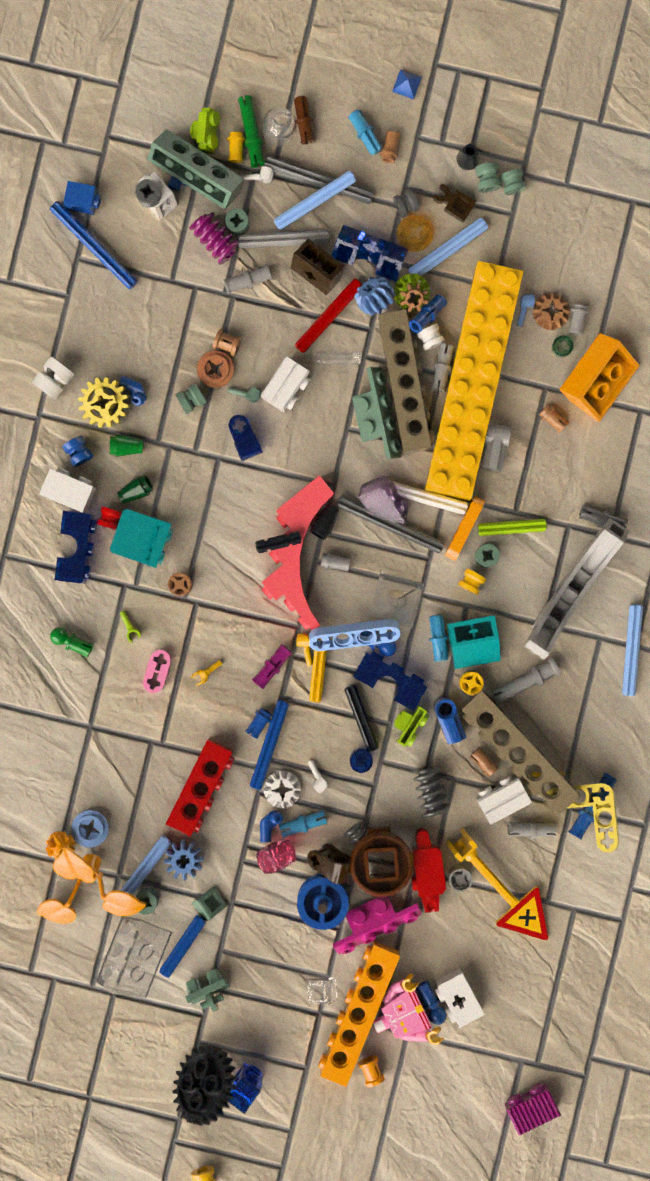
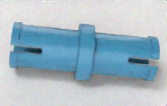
(303, 823)

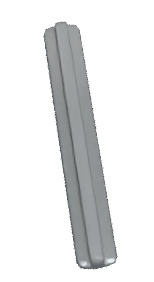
(282, 238)

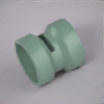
(488, 177)
(190, 398)

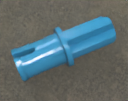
(365, 132)
(438, 638)

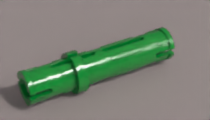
(253, 141)

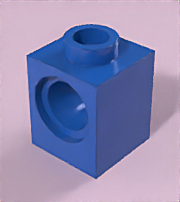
(81, 198)

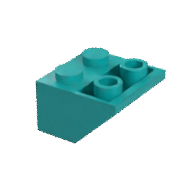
(474, 641)

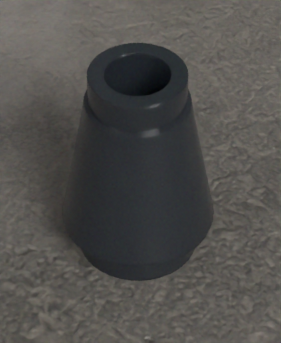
(467, 161)
(324, 522)

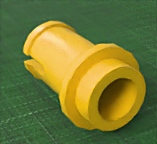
(235, 147)

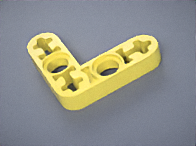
(598, 807)

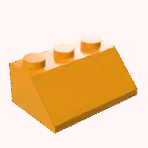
(599, 376)

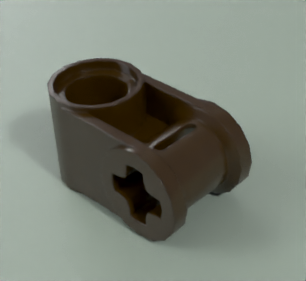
(330, 863)

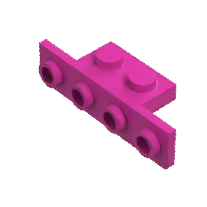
(373, 920)

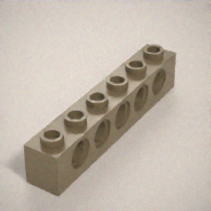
(409, 441)
(553, 802)

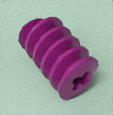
(211, 234)

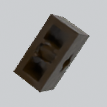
(317, 266)

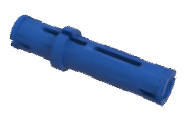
(586, 814)

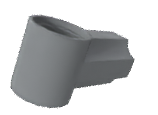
(496, 442)

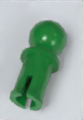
(60, 636)

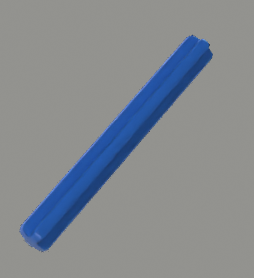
(93, 245)

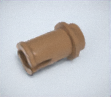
(390, 147)
(553, 418)
(484, 762)

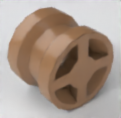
(176, 584)

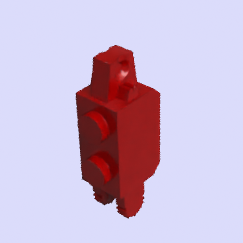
(429, 871)

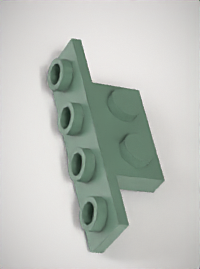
(375, 414)

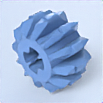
(375, 295)
(176, 855)

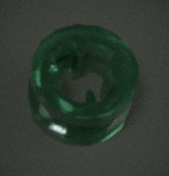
(566, 352)

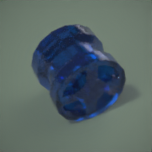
(361, 754)

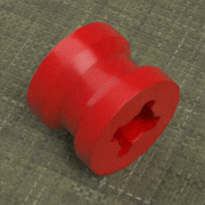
(109, 518)

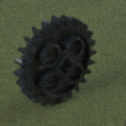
(204, 1085)

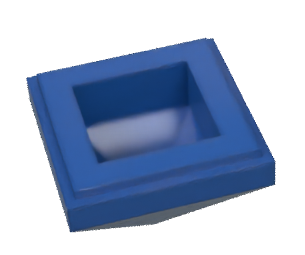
(406, 84)

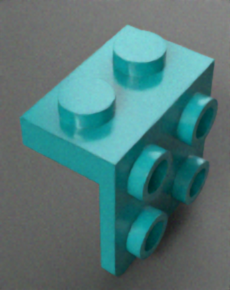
(141, 538)

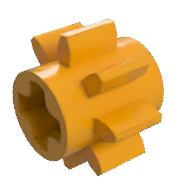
(57, 842)

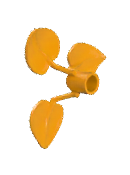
(85, 869)

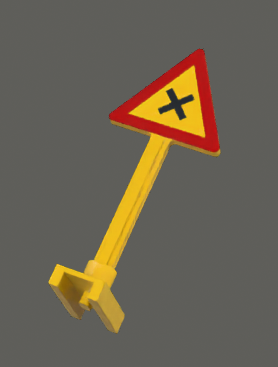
(525, 914)

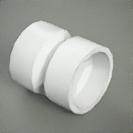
(50, 386)

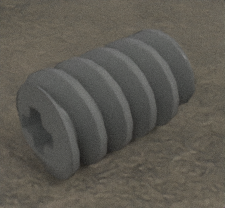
(431, 791)

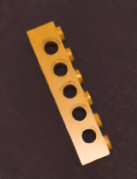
(341, 1070)

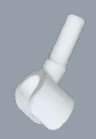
(265, 175)
(320, 784)

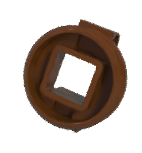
(383, 884)

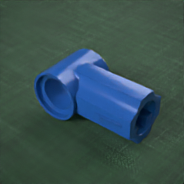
(449, 722)

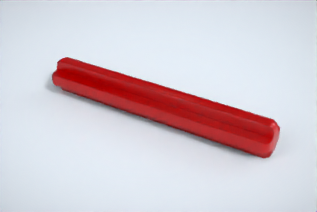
(328, 316)

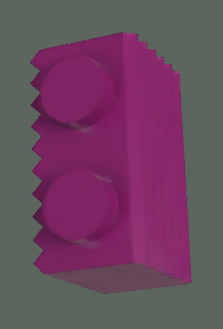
(532, 1108)

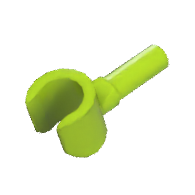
(129, 626)

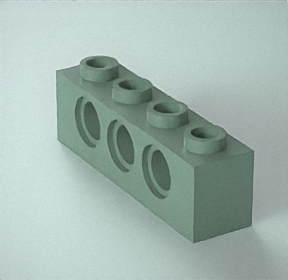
(195, 169)

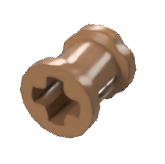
(232, 347)

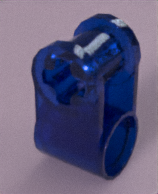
(245, 441)

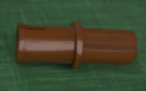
(304, 120)

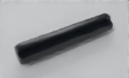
(361, 718)

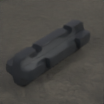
(278, 542)

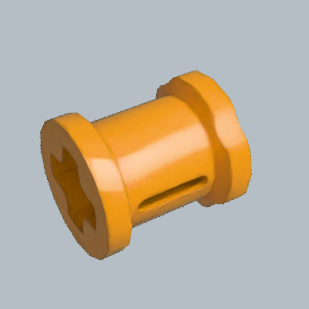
(371, 1071)

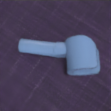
(525, 301)

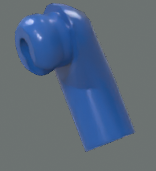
(136, 390)
(267, 823)

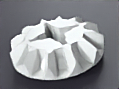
(274, 781)

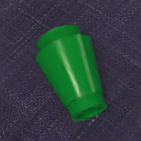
(124, 446)

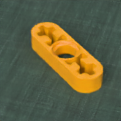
(464, 528)

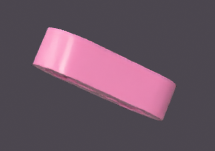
(151, 669)

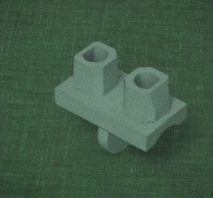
(197, 993)

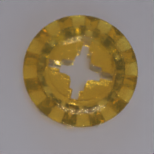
(414, 244)

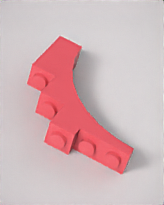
(286, 580)

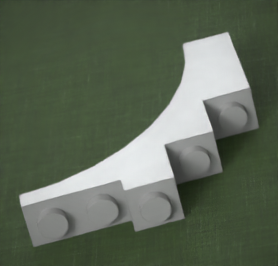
(574, 586)

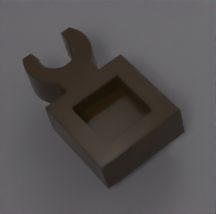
(458, 205)

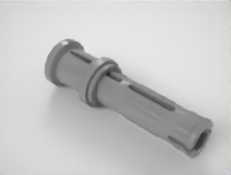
(536, 676)

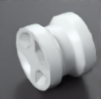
(431, 337)

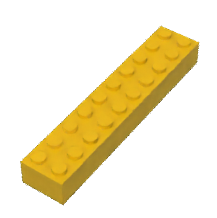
(473, 380)

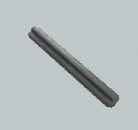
(316, 178)
(400, 529)

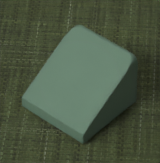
(209, 904)

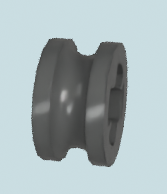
(355, 832)

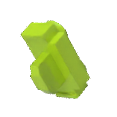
(205, 130)
(408, 724)

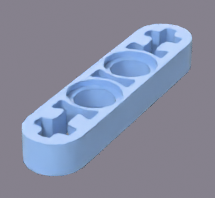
(353, 631)

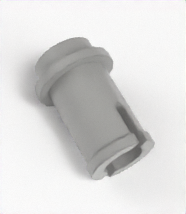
(578, 319)
(335, 562)

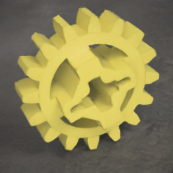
(107, 411)

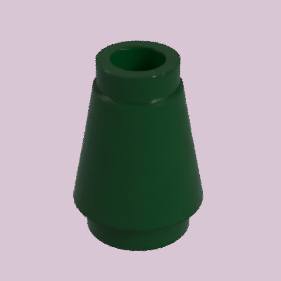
(135, 489)

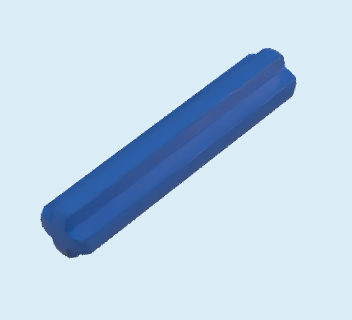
(182, 946)

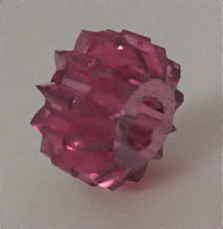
(276, 856)

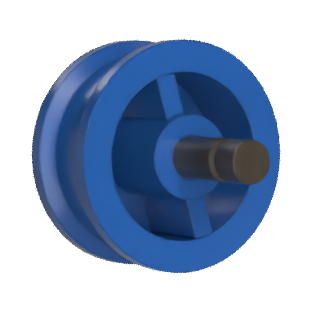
(322, 902)

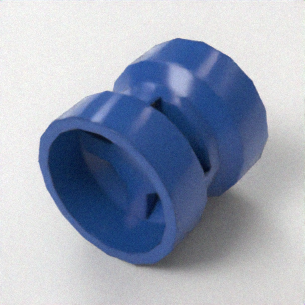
(77, 451)

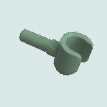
(253, 394)

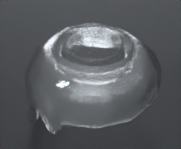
(279, 126)

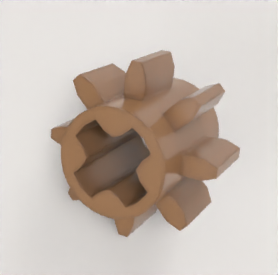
(410, 303)

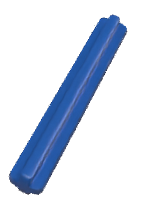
(269, 744)

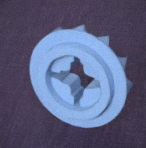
(80, 833)

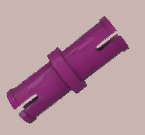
(272, 666)

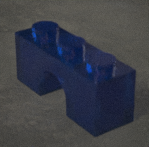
(356, 245)
(80, 527)
(408, 688)

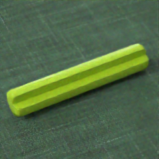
(512, 527)

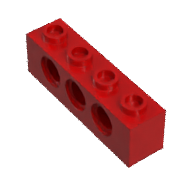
(179, 818)

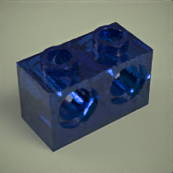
(247, 1087)

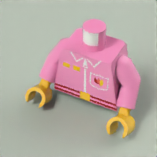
(406, 1014)

